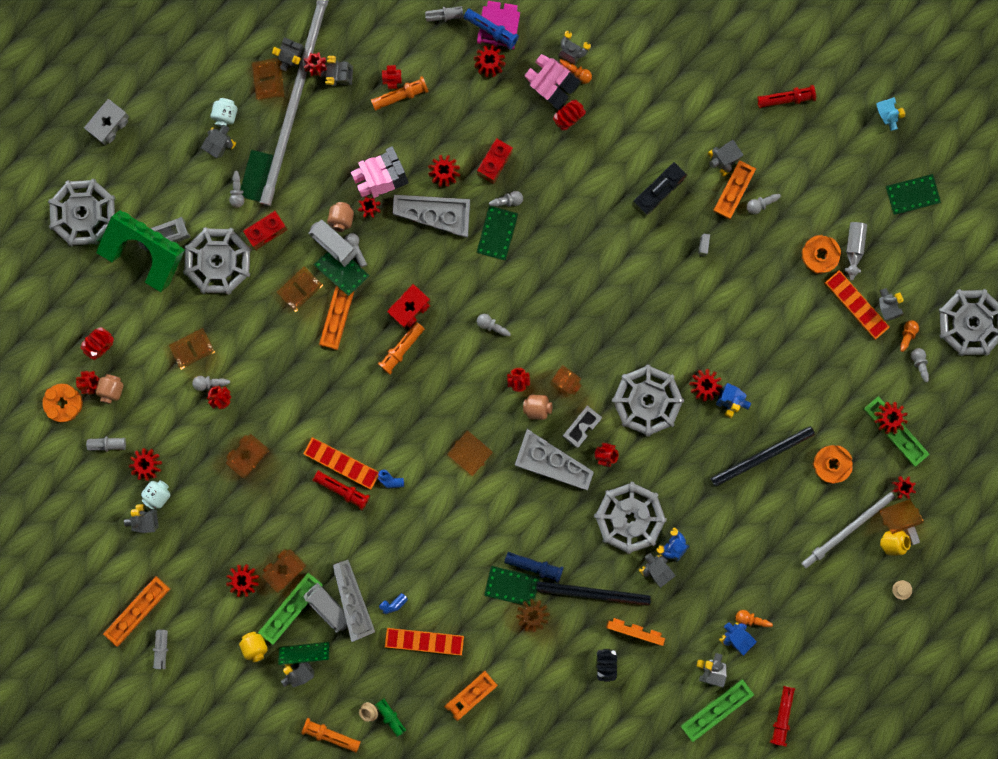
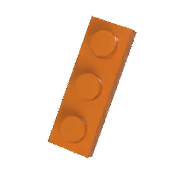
(734, 190)
(635, 631)

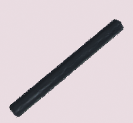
(763, 456)
(593, 593)

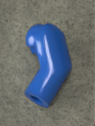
(388, 481)
(394, 606)

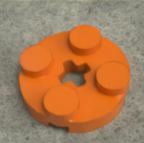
(821, 243)
(70, 410)
(832, 453)

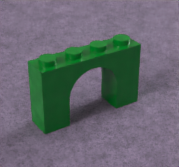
(164, 252)

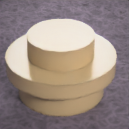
(902, 590)
(368, 712)

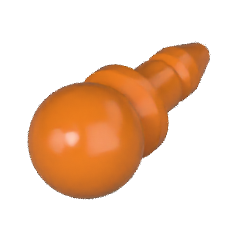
(583, 74)
(910, 329)
(746, 618)

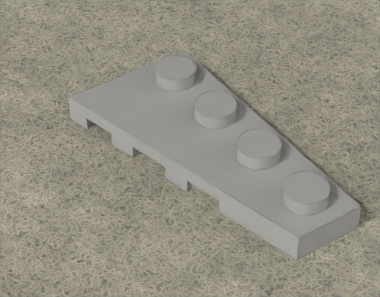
(441, 213)
(549, 461)
(353, 604)

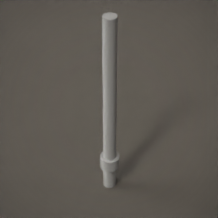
(819, 553)

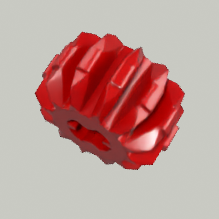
(489, 68)
(569, 115)
(436, 170)
(97, 343)
(710, 381)
(893, 425)
(141, 471)
(235, 580)

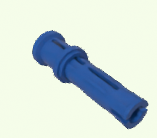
(497, 35)

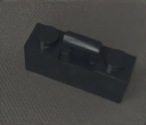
(659, 190)

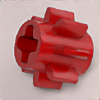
(315, 59)
(391, 77)
(367, 201)
(518, 379)
(87, 382)
(219, 397)
(606, 454)
(907, 491)

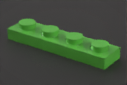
(903, 440)
(288, 610)
(717, 710)

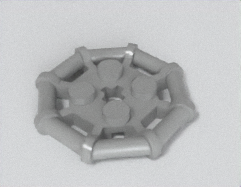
(74, 204)
(224, 269)
(961, 322)
(638, 406)
(633, 528)

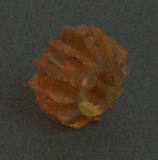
(530, 609)

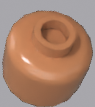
(340, 216)
(109, 388)
(537, 407)

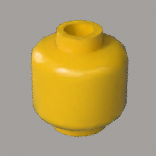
(896, 543)
(253, 646)

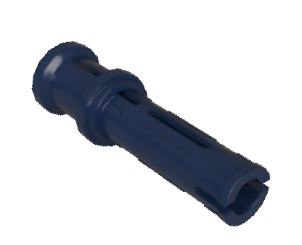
(543, 569)

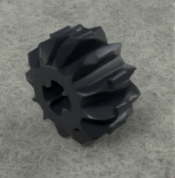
(606, 665)

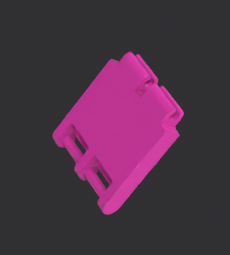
(507, 17)

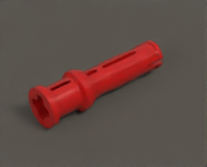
(796, 95)
(349, 494)
(781, 726)

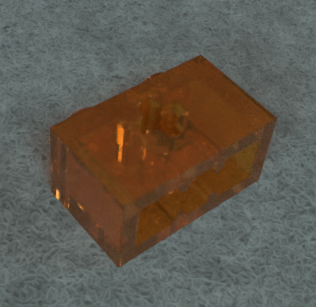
(566, 381)
(245, 466)
(294, 567)

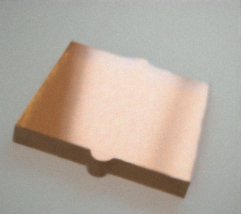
(470, 453)
(901, 516)

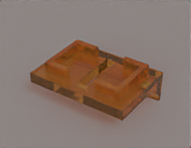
(271, 87)
(292, 295)
(200, 344)

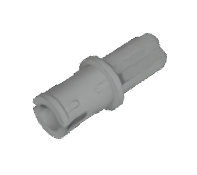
(444, 14)
(106, 444)
(160, 649)

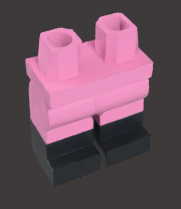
(548, 78)
(380, 173)

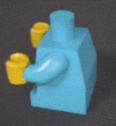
(889, 113)

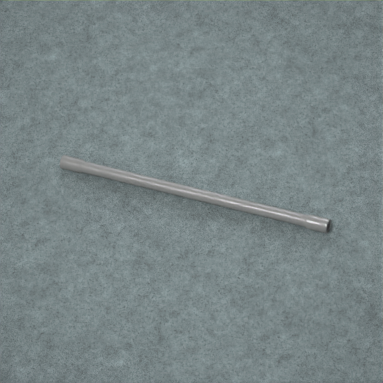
(269, 189)

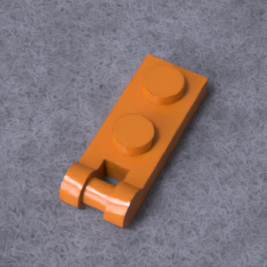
(471, 695)

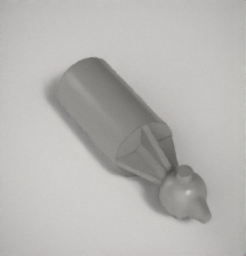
(855, 247)

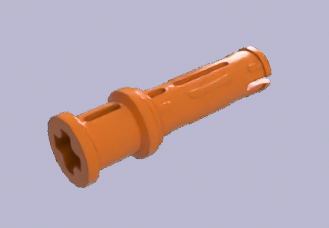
(409, 90)
(395, 355)
(321, 732)

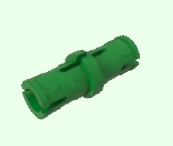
(390, 717)

